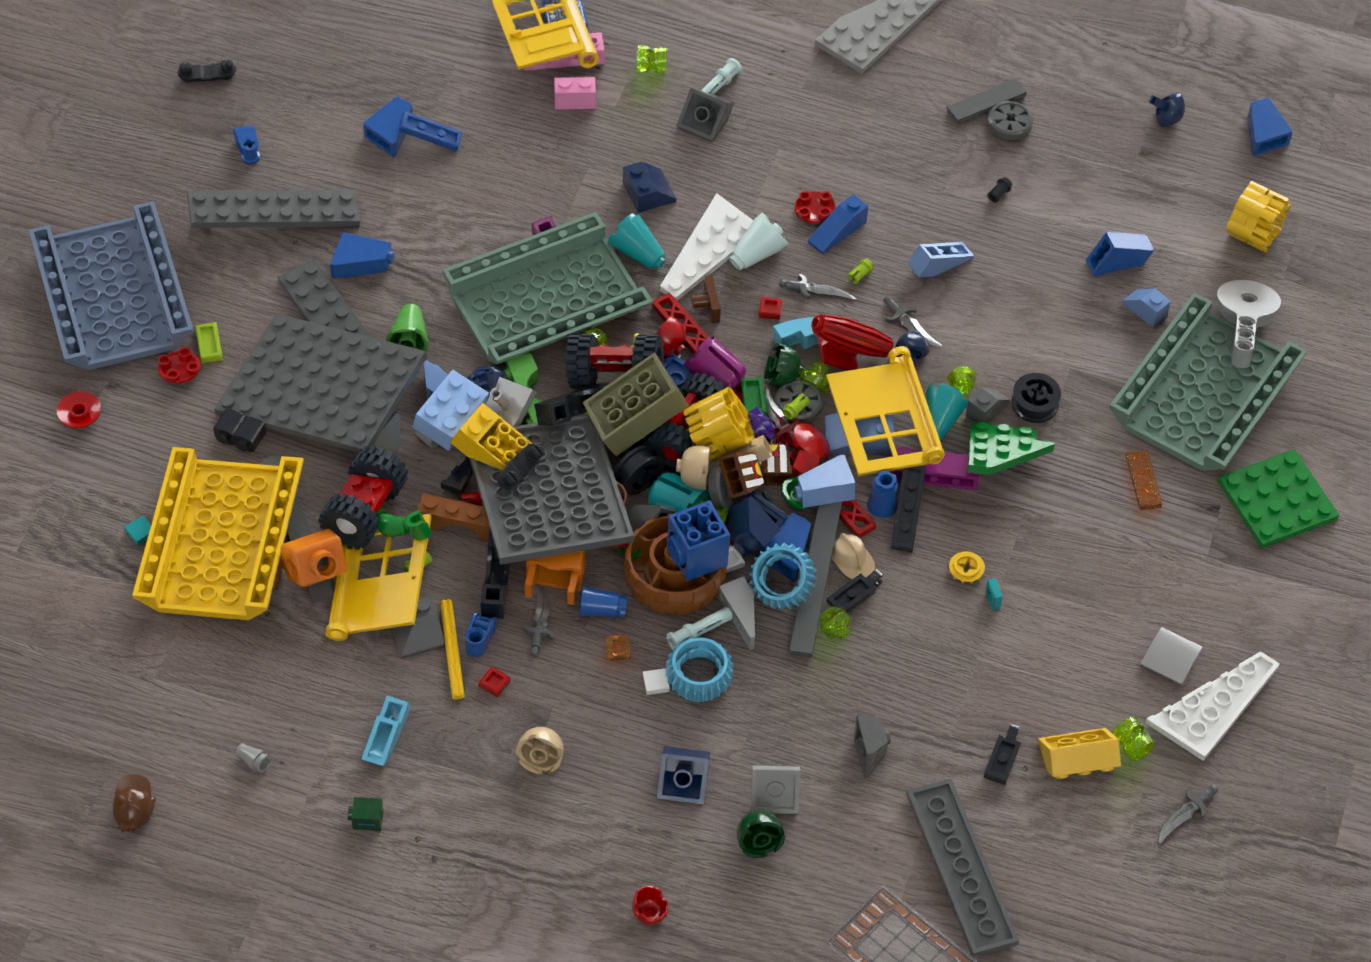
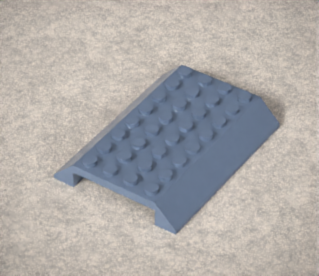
(112, 290)

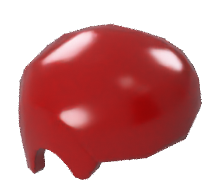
(649, 905)

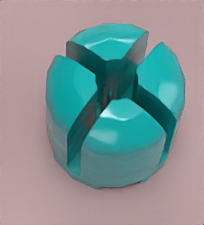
(673, 493)

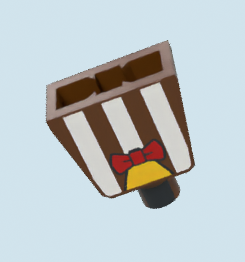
(777, 467)
(741, 473)

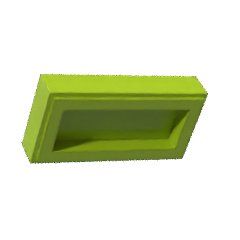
(209, 342)

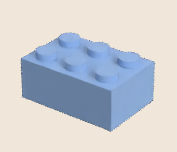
(449, 409)

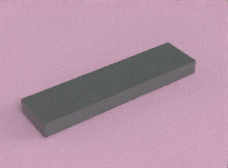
(984, 101)

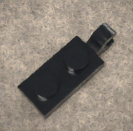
(855, 591)
(1003, 756)

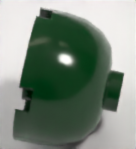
(783, 366)
(760, 834)

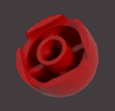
(673, 336)

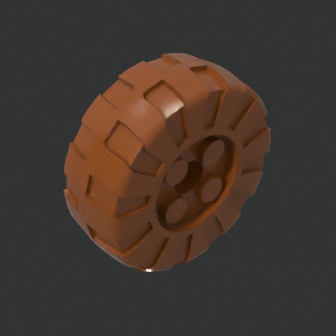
(658, 580)

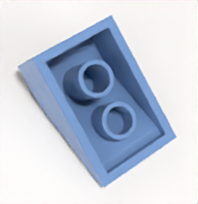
(866, 428)

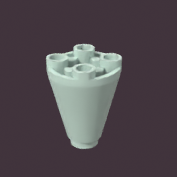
(758, 243)

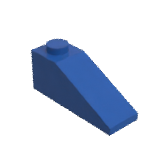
(839, 224)

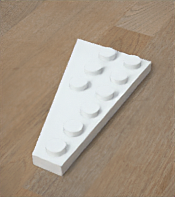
(707, 247)
(1212, 709)

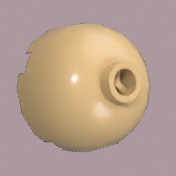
(694, 467)
(540, 750)

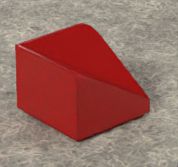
(804, 463)

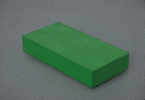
(753, 394)

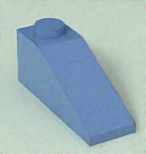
(938, 257)

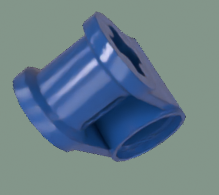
(247, 143)
(479, 631)

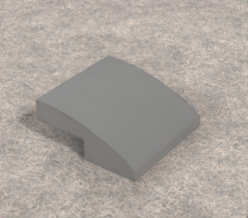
(1171, 656)

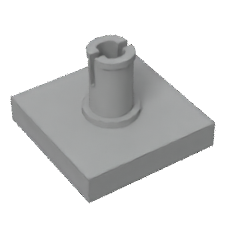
(510, 401)
(775, 789)

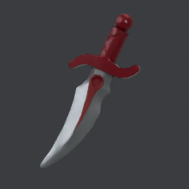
(780, 420)

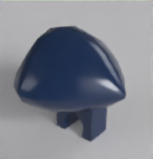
(1169, 109)
(915, 343)
(486, 377)

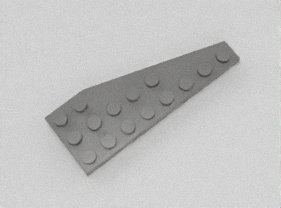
(872, 30)

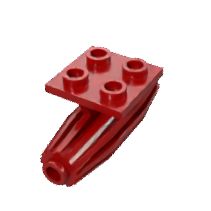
(844, 338)

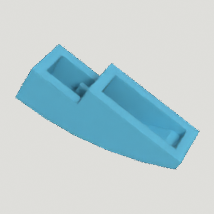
(795, 332)
(386, 731)

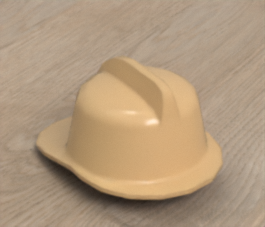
(852, 556)

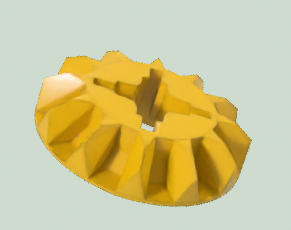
(957, 565)

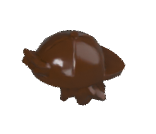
(133, 802)

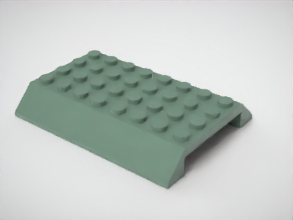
(543, 289)
(1193, 397)

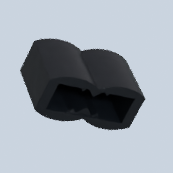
(239, 430)

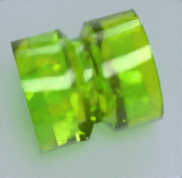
(651, 59)
(1135, 741)

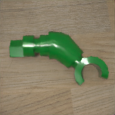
(399, 526)

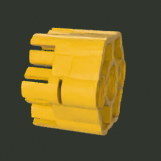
(1253, 216)
(719, 423)

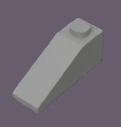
(740, 600)

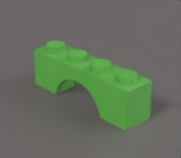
(524, 372)

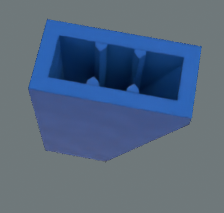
(384, 126)
(1267, 127)
(1119, 252)
(360, 256)
(793, 531)

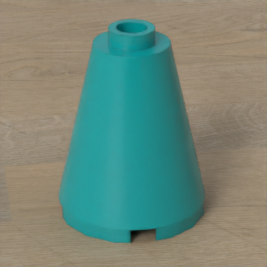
(637, 242)
(945, 406)

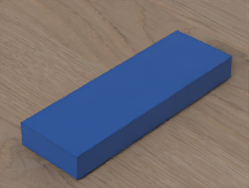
(430, 131)

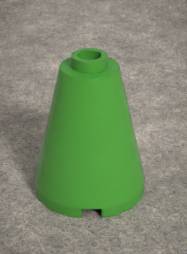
(409, 328)

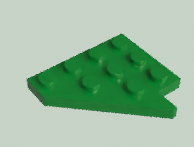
(1002, 447)

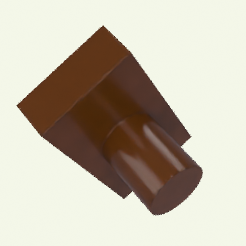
(708, 299)

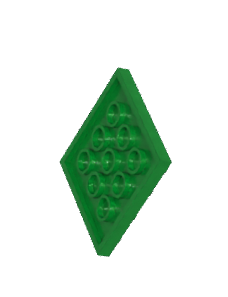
(1278, 498)

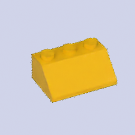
(1080, 752)

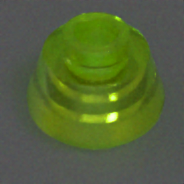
(962, 378)

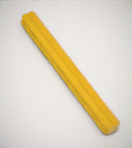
(452, 650)

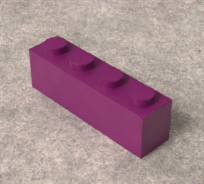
(950, 472)

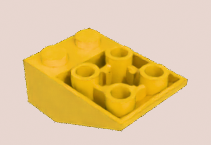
(489, 438)

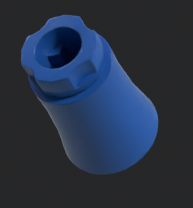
(883, 497)
(601, 603)

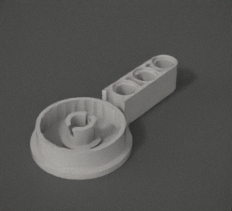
(1247, 306)

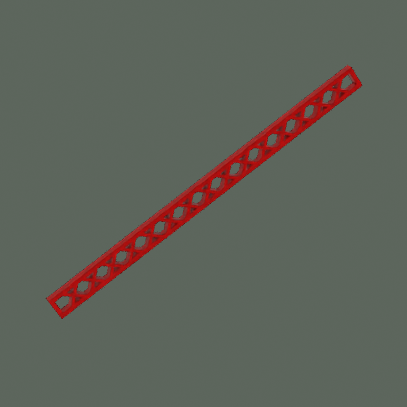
(693, 343)

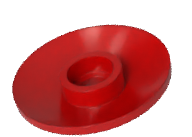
(75, 403)

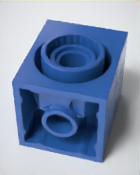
(698, 540)

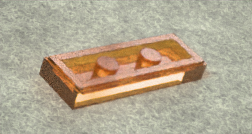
(1143, 480)

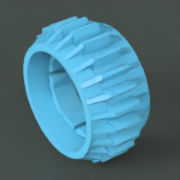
(767, 559)
(699, 648)

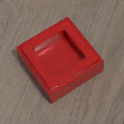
(770, 308)
(494, 681)

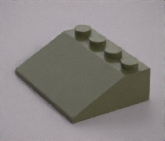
(635, 404)

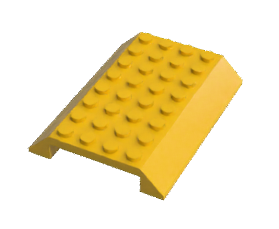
(217, 536)

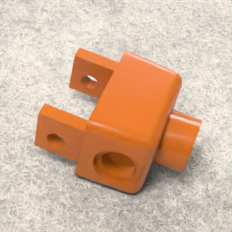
(302, 555)
(557, 571)

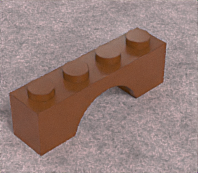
(454, 512)

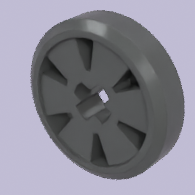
(1010, 111)
(789, 392)
(717, 488)

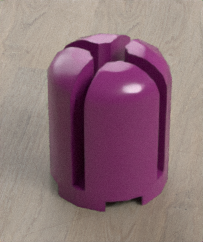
(716, 361)

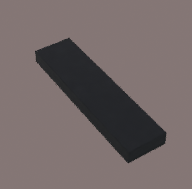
(908, 508)

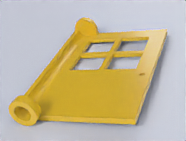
(548, 40)
(879, 393)
(380, 600)

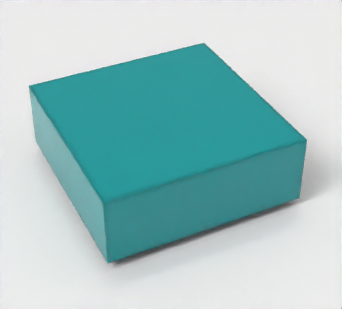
(138, 530)
(993, 594)

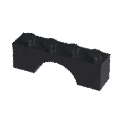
(563, 407)
(495, 584)

